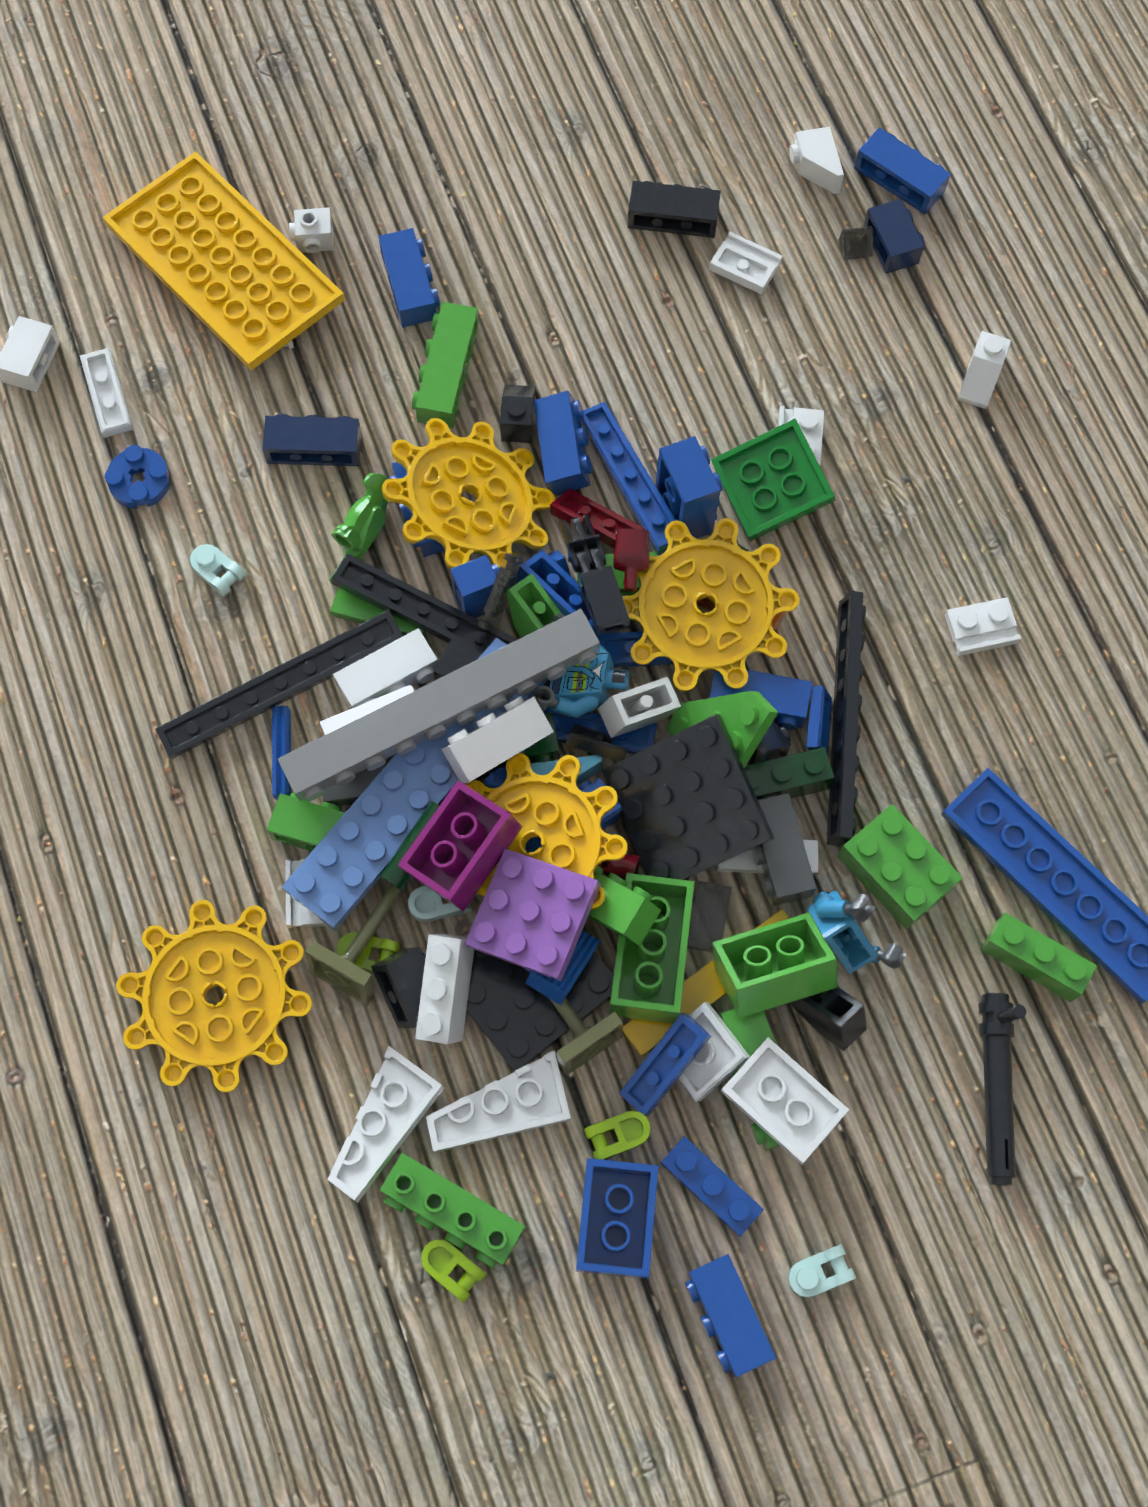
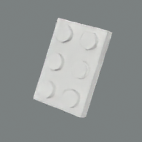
(784, 1100)

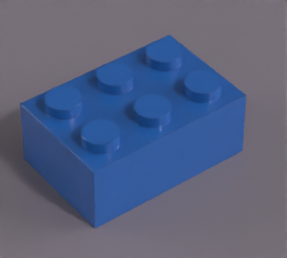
(689, 485)
(617, 1218)

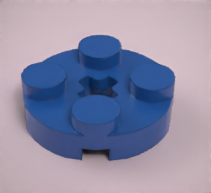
(135, 461)

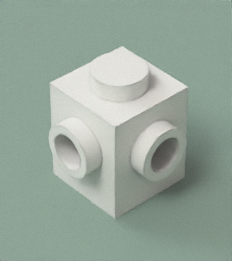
(312, 230)

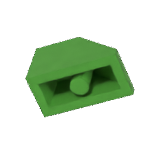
(530, 606)

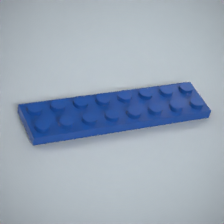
(1055, 878)

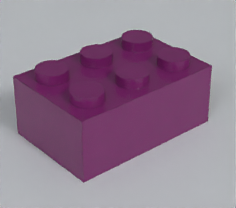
(460, 845)

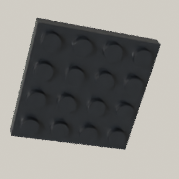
(688, 802)
(518, 1017)

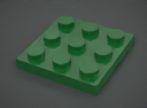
(773, 480)

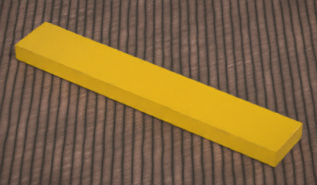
(697, 989)

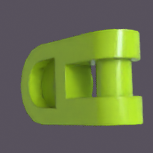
(384, 945)
(630, 1129)
(439, 1261)

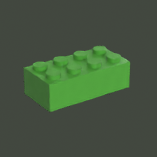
(652, 975)

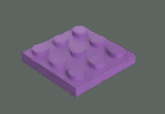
(533, 914)

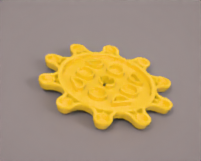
(474, 465)
(742, 600)
(559, 815)
(177, 986)

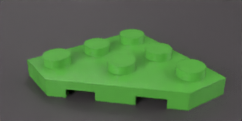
(744, 715)

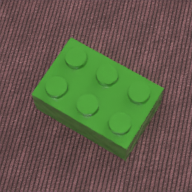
(899, 866)
(775, 965)

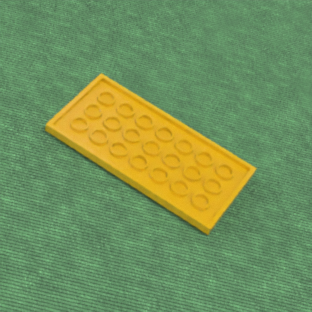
(224, 260)

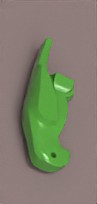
(363, 519)

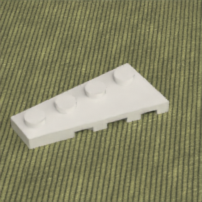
(514, 1104)
(392, 1110)

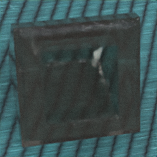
(856, 243)

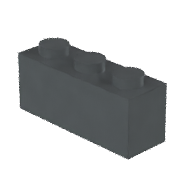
(784, 858)

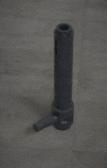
(997, 1032)

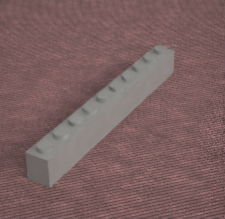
(440, 705)

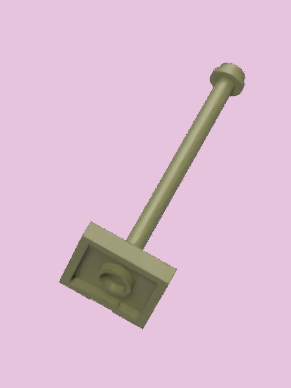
(341, 970)
(587, 1040)

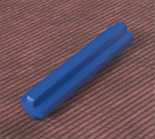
(280, 746)

